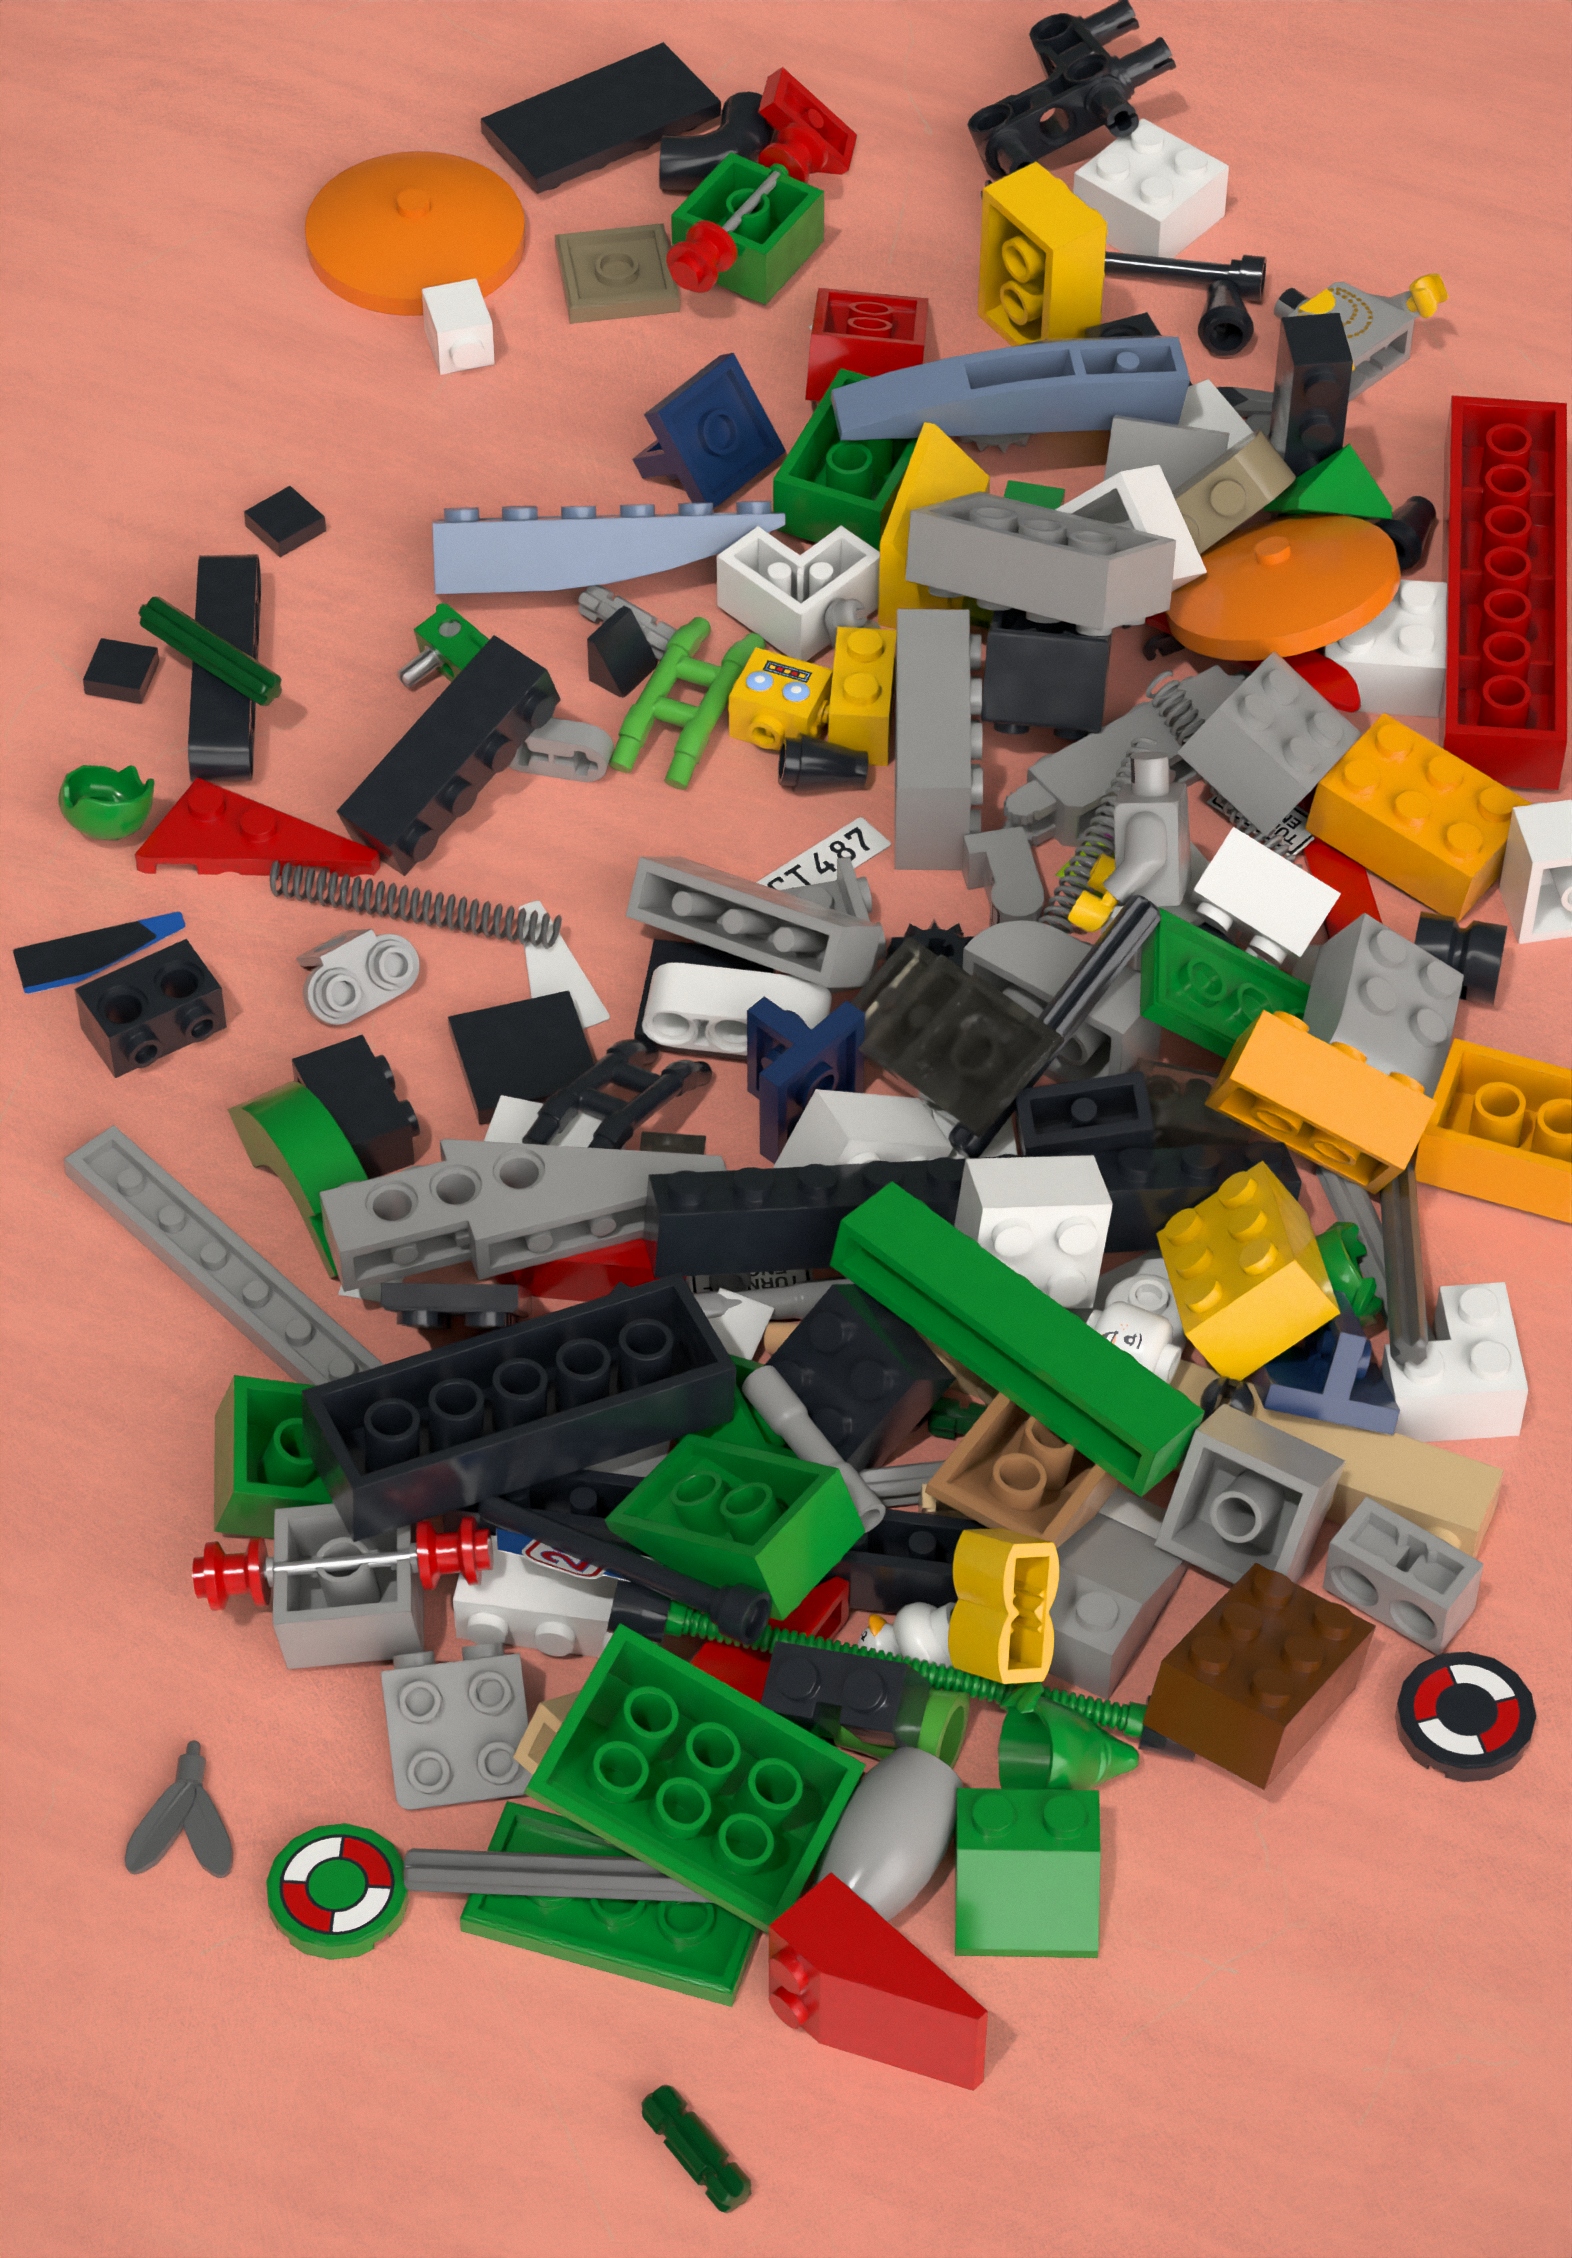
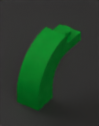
(303, 1147)

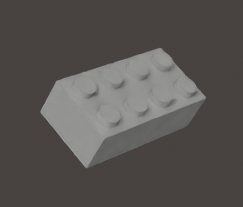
(1040, 562)
(936, 738)

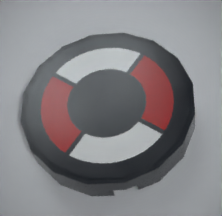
(1465, 1716)

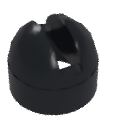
(1229, 1388)

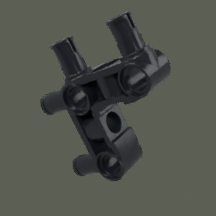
(1080, 83)

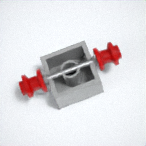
(342, 1596)

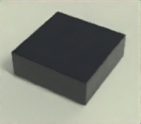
(285, 521)
(121, 670)

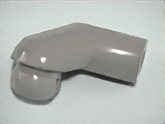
(843, 614)

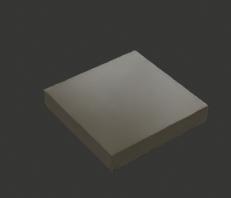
(616, 273)

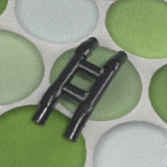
(620, 1118)

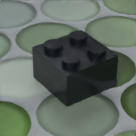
(860, 1374)

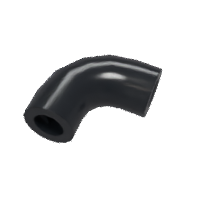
(690, 159)

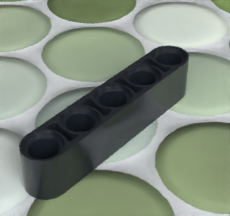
(221, 716)

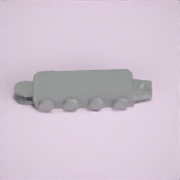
(1070, 784)

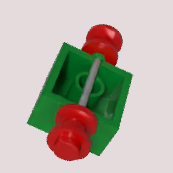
(751, 219)

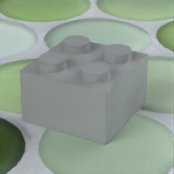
(1248, 1498)

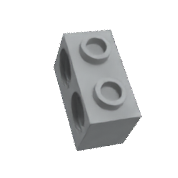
(1402, 1575)

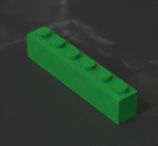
(1016, 1338)

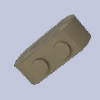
(1232, 489)

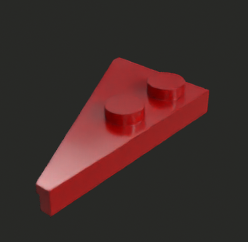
(242, 836)

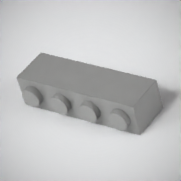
(754, 921)

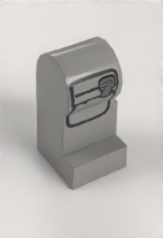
(1007, 871)

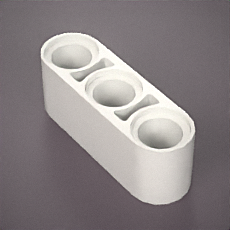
(709, 1004)

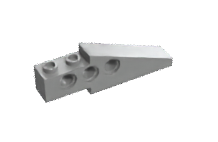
(493, 1206)

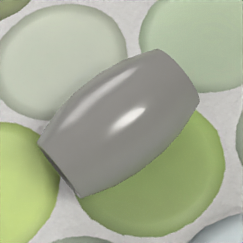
(893, 1830)

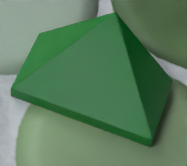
(1334, 487)

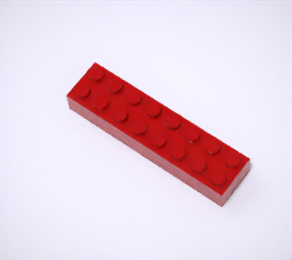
(1506, 589)

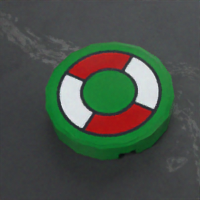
(337, 1891)

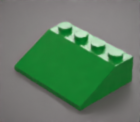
(695, 1779)

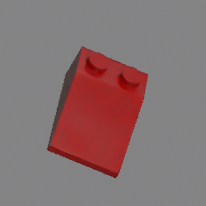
(863, 335)
(871, 1990)

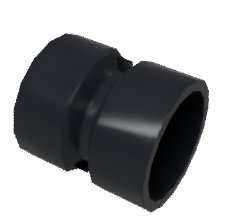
(1469, 950)

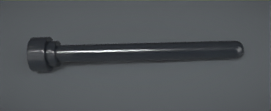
(1245, 273)
(737, 1610)

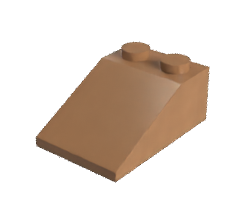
(1021, 1477)

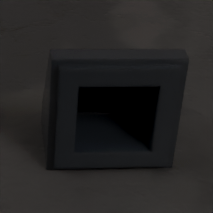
(619, 654)

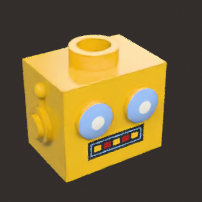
(778, 699)

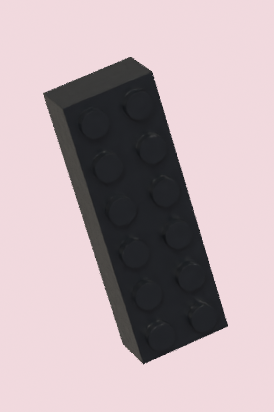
(517, 1406)

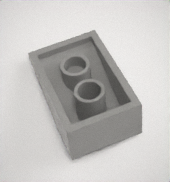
(1107, 1601)

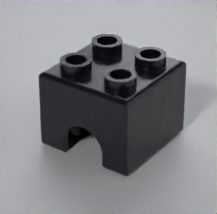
(1044, 676)

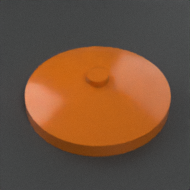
(413, 226)
(1285, 587)

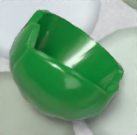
(105, 801)

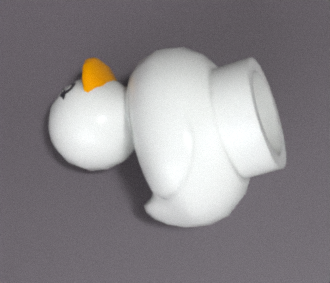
(917, 1632)

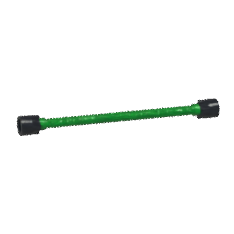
(656, 1615)

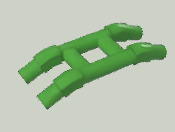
(695, 720)

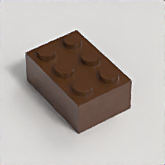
(1258, 1675)

